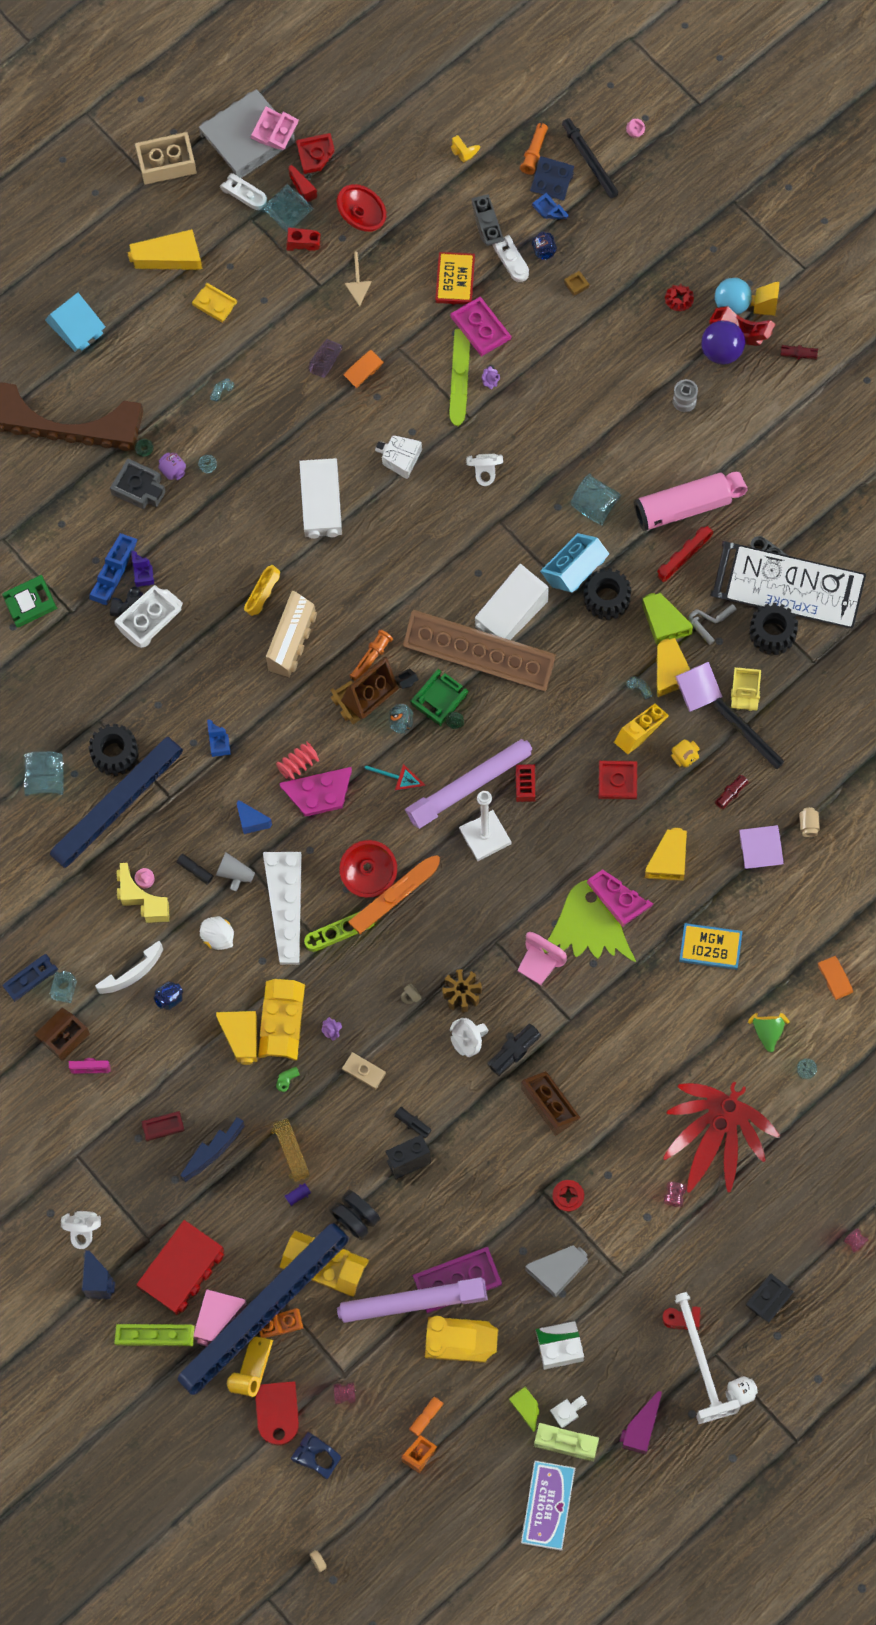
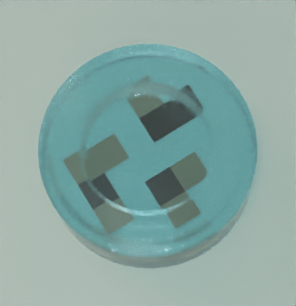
(806, 1068)

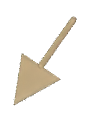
(358, 289)

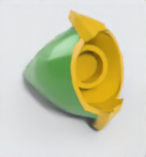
(769, 1029)

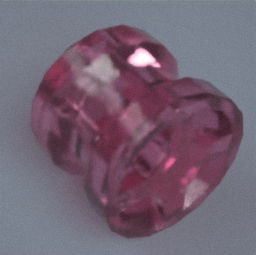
(856, 1240)

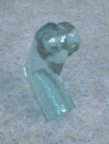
(219, 387)

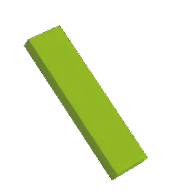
(154, 1335)

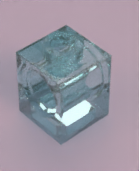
(66, 994)

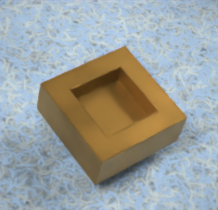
(576, 283)

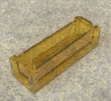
(291, 1150)

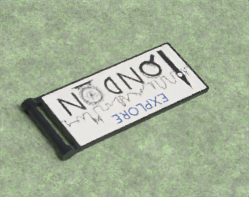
(803, 585)

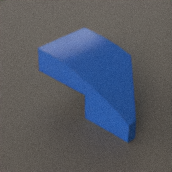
(548, 209)
(218, 740)

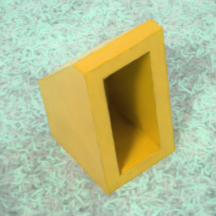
(766, 299)

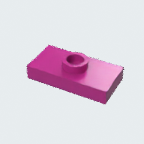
(89, 1065)

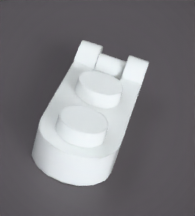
(244, 192)
(512, 260)

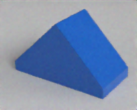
(252, 819)

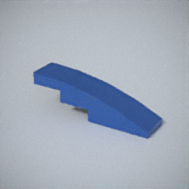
(113, 569)

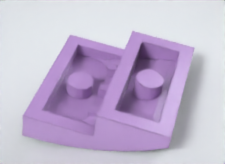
(698, 686)
(761, 847)

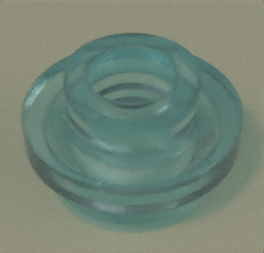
(207, 468)

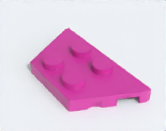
(319, 792)

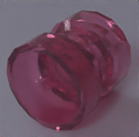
(675, 1194)
(344, 1393)

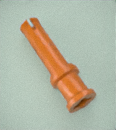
(532, 155)
(375, 648)

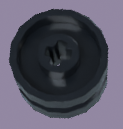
(354, 1214)

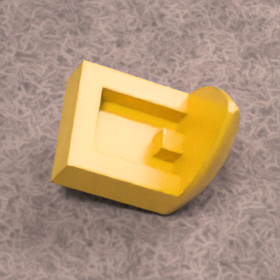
(461, 150)

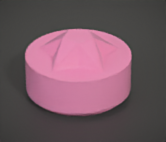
(635, 128)
(144, 878)

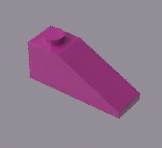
(640, 1428)

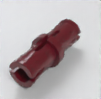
(799, 352)
(731, 792)

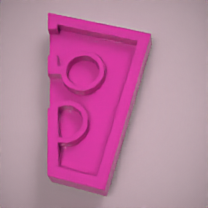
(619, 900)

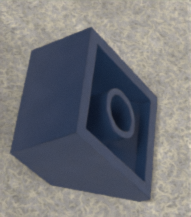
(96, 1279)

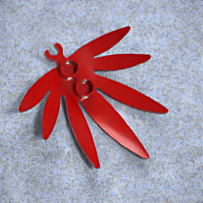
(723, 1116)

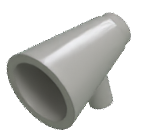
(235, 870)

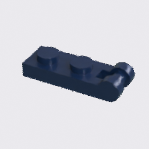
(29, 977)

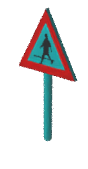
(405, 780)

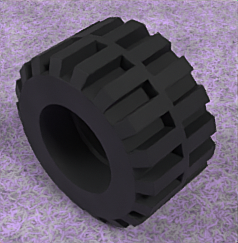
(603, 607)
(777, 615)
(117, 763)

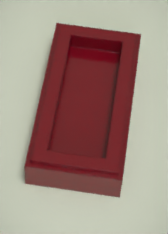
(163, 1126)

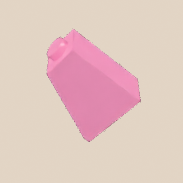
(215, 1315)

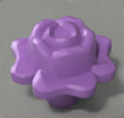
(490, 377)
(331, 1028)

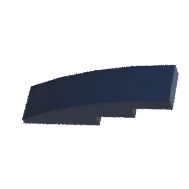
(208, 1154)

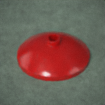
(361, 208)
(373, 880)

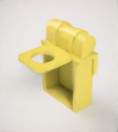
(745, 689)

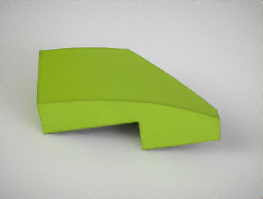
(526, 1406)

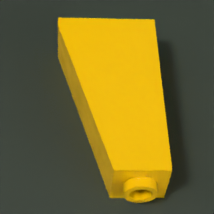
(167, 252)

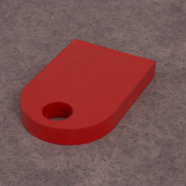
(277, 1410)

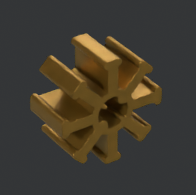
(455, 993)

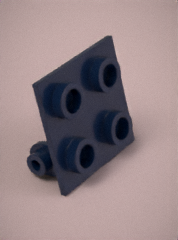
(552, 178)

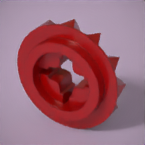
(675, 303)
(561, 1189)

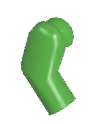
(285, 1077)

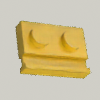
(214, 302)

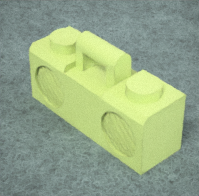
(566, 1442)

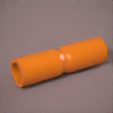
(424, 1418)

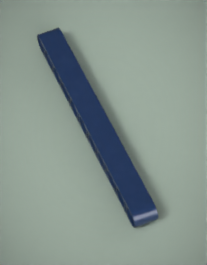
(262, 1309)

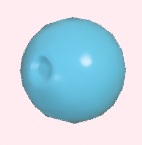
(734, 294)

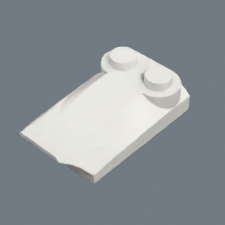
(148, 616)

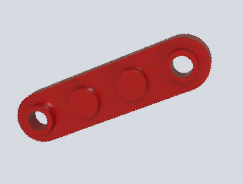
(690, 547)

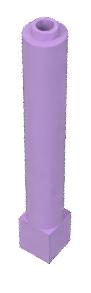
(427, 808)
(462, 1292)

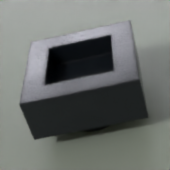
(406, 678)

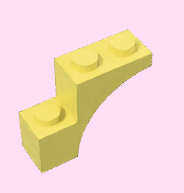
(152, 907)

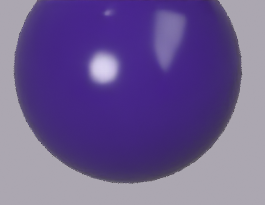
(723, 342)

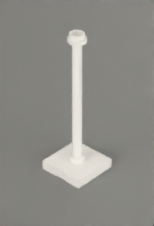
(485, 833)
(716, 1409)

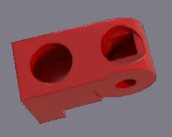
(302, 239)
(675, 1319)

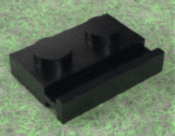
(769, 1298)

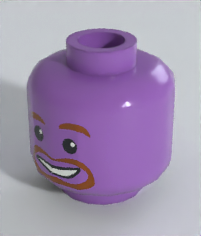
(172, 466)

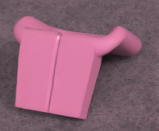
(536, 963)

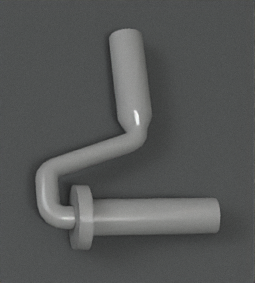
(700, 629)

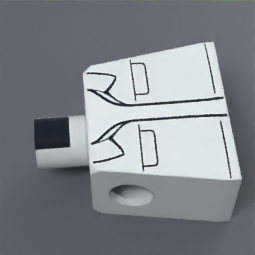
(400, 454)

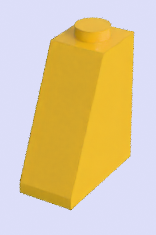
(669, 664)
(669, 857)
(241, 1034)

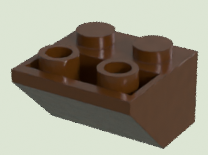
(62, 1033)

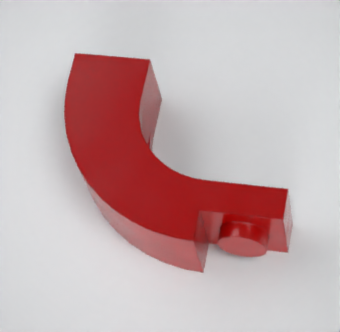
(753, 331)

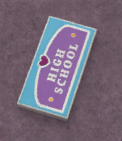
(548, 1505)

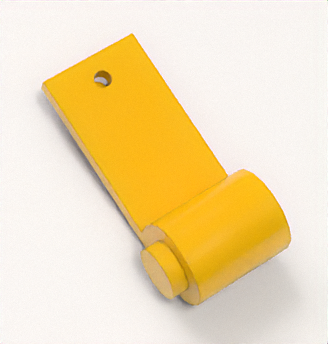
(253, 1367)

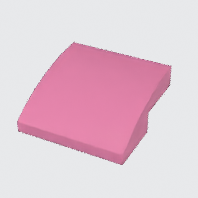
(274, 129)

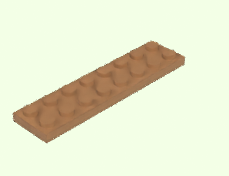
(479, 650)

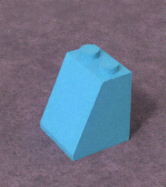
(76, 323)

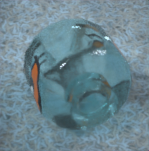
(400, 718)

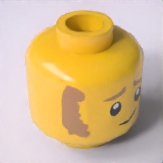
(685, 753)

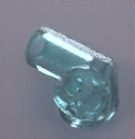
(640, 684)

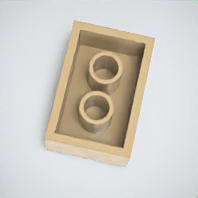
(165, 158)

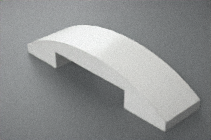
(111, 985)

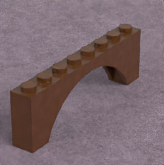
(114, 430)

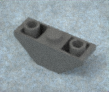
(486, 220)

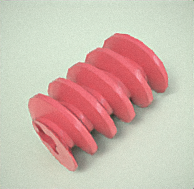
(297, 761)

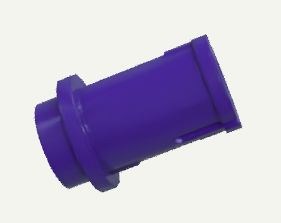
(298, 1194)

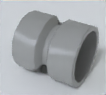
(685, 395)

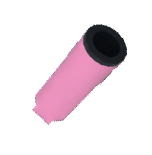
(688, 499)

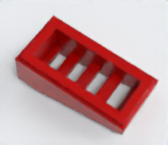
(302, 185)
(525, 796)

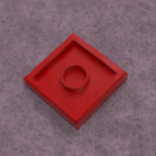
(617, 780)

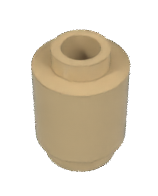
(809, 822)

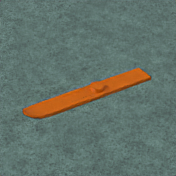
(395, 894)

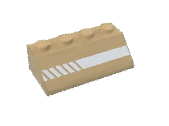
(290, 635)

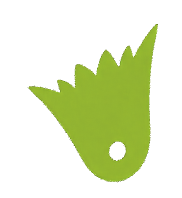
(588, 925)

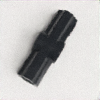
(514, 1049)

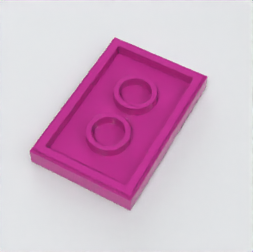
(480, 326)

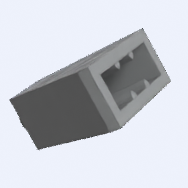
(558, 1269)

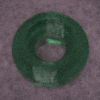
(144, 443)
(455, 720)

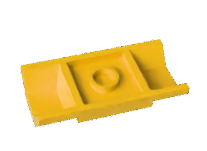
(281, 1019)
(340, 1273)

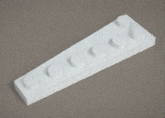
(284, 888)

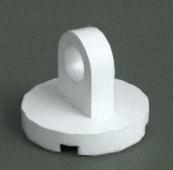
(485, 463)
(467, 1036)
(81, 1223)

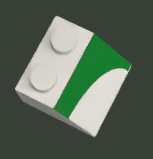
(559, 1345)

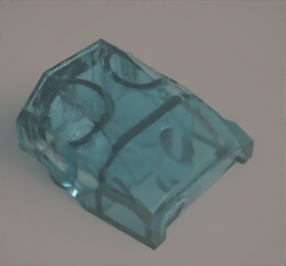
(287, 208)
(594, 499)
(43, 773)

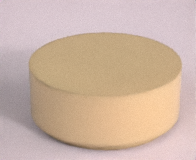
(318, 1561)

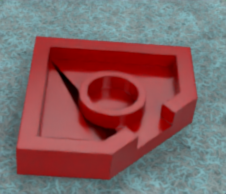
(315, 152)

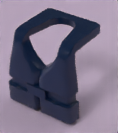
(309, 1448)

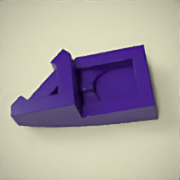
(142, 570)

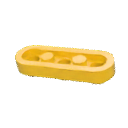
(262, 590)

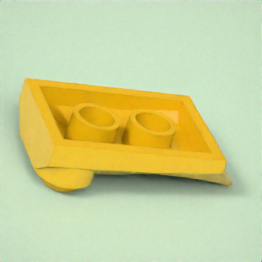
(460, 1339)

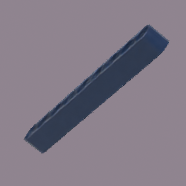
(116, 802)

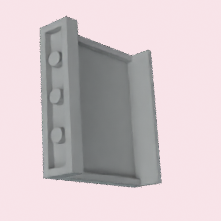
(231, 133)

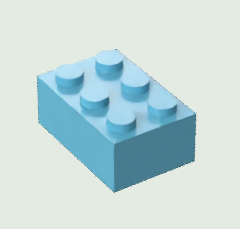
(575, 562)

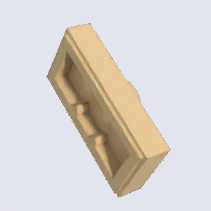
(364, 1071)

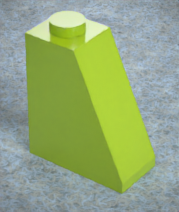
(664, 618)

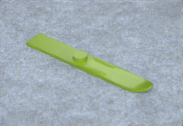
(459, 379)

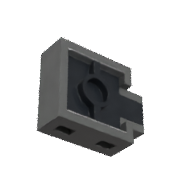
(138, 485)

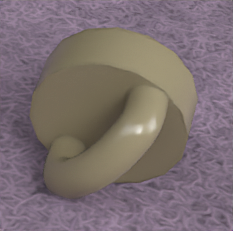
(413, 993)

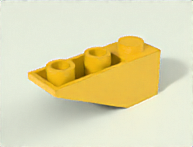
(640, 728)

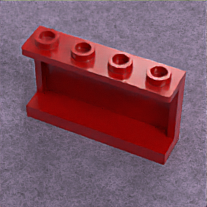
(181, 1267)

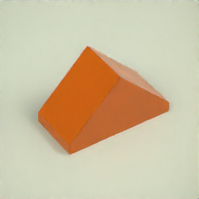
(419, 1454)

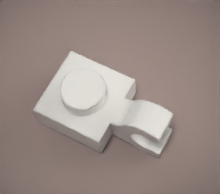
(566, 1412)

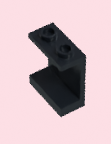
(408, 1157)

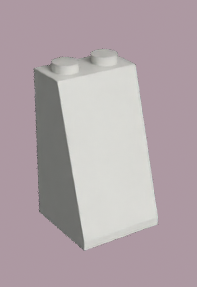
(320, 498)
(513, 604)

